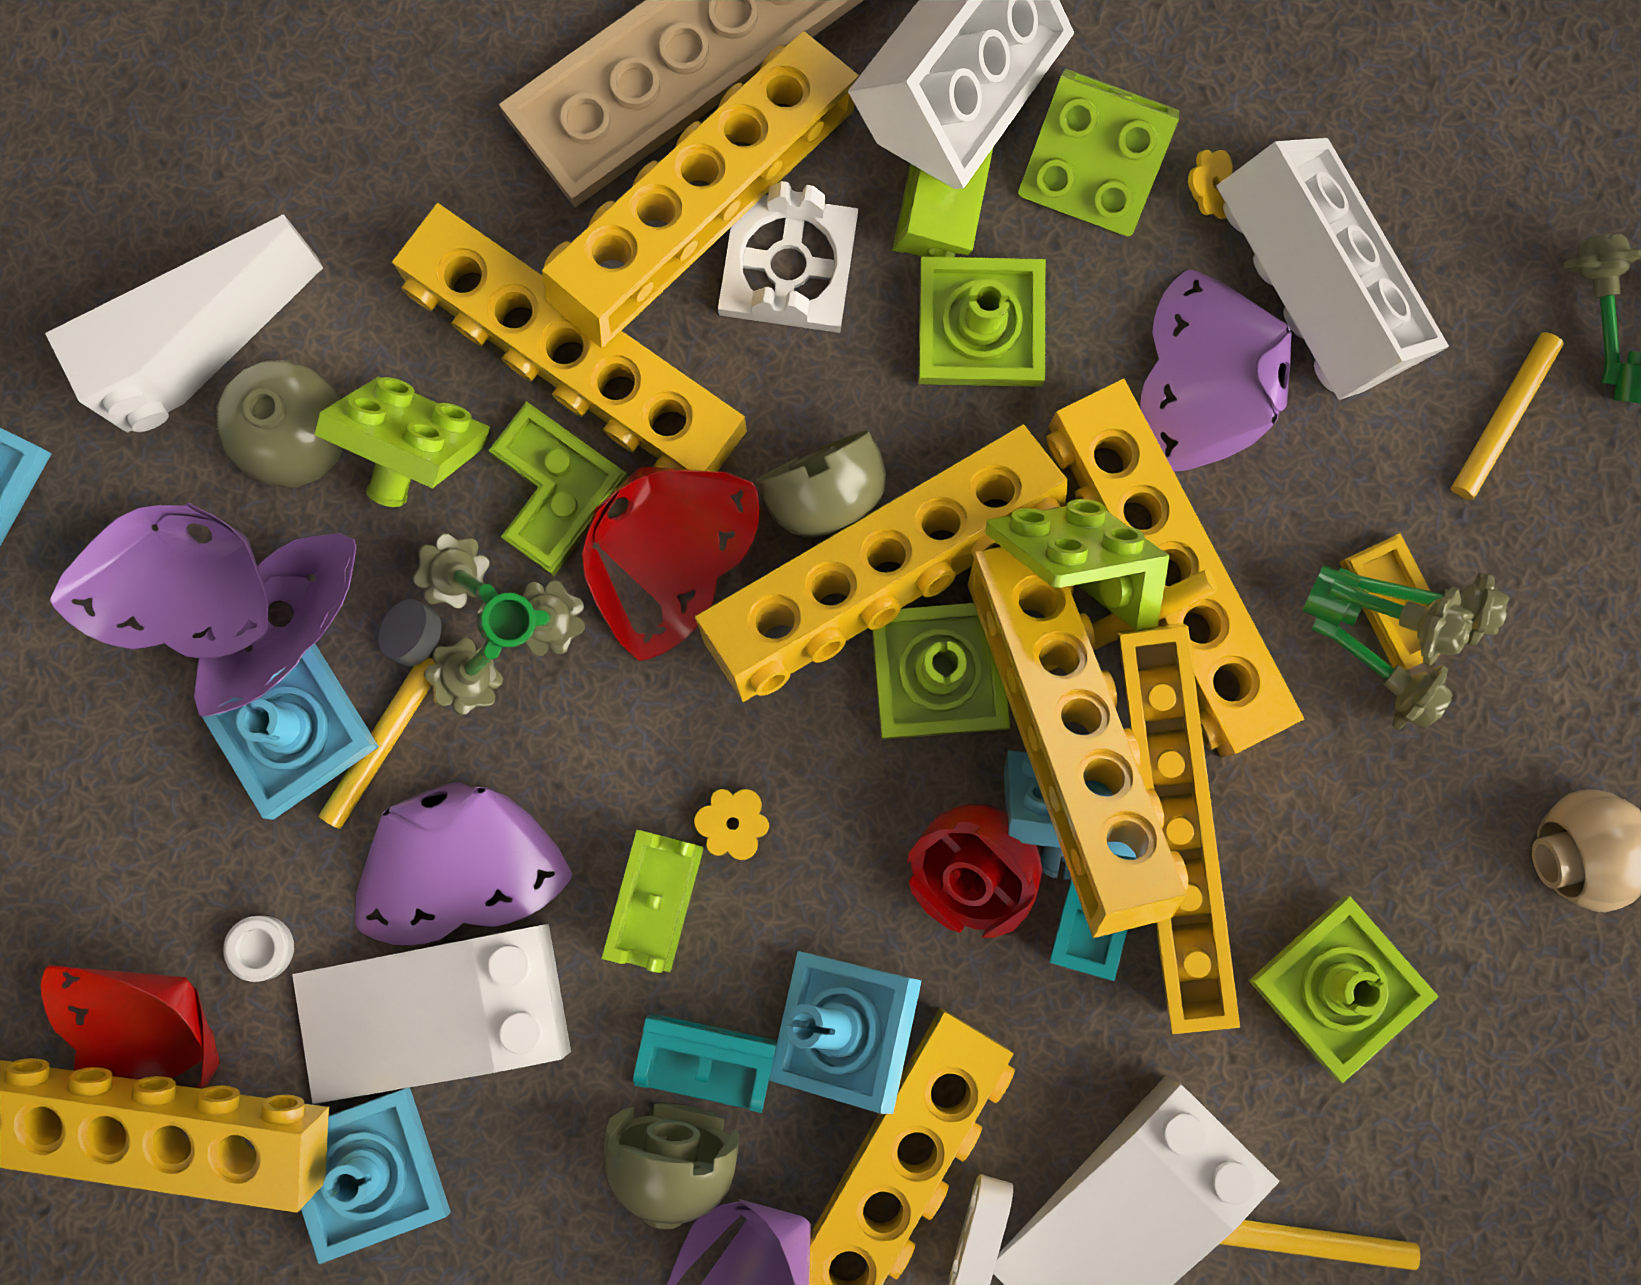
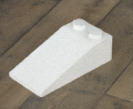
(176, 331)
(432, 1015)
(1142, 1202)

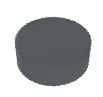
(409, 632)

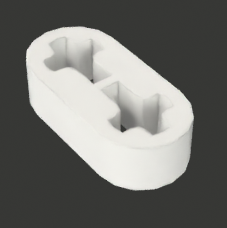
(982, 1232)

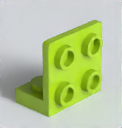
(1098, 152)
(1090, 550)

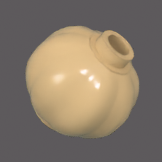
(1598, 855)

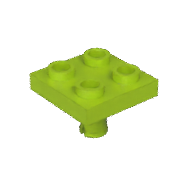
(982, 321)
(402, 435)
(937, 674)
(1343, 989)

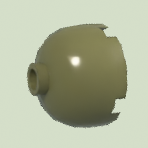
(271, 422)
(826, 488)
(669, 1163)

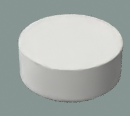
(258, 948)

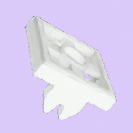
(785, 304)

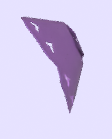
(1218, 371)
(283, 579)
(166, 584)
(452, 863)
(765, 1251)

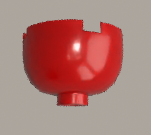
(974, 871)

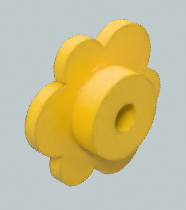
(1202, 181)
(712, 823)

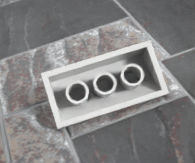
(957, 79)
(1329, 265)

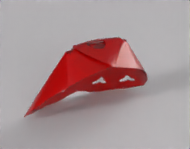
(668, 547)
(133, 1024)

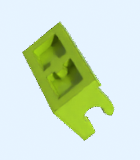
(937, 217)
(653, 902)

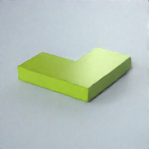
(568, 482)

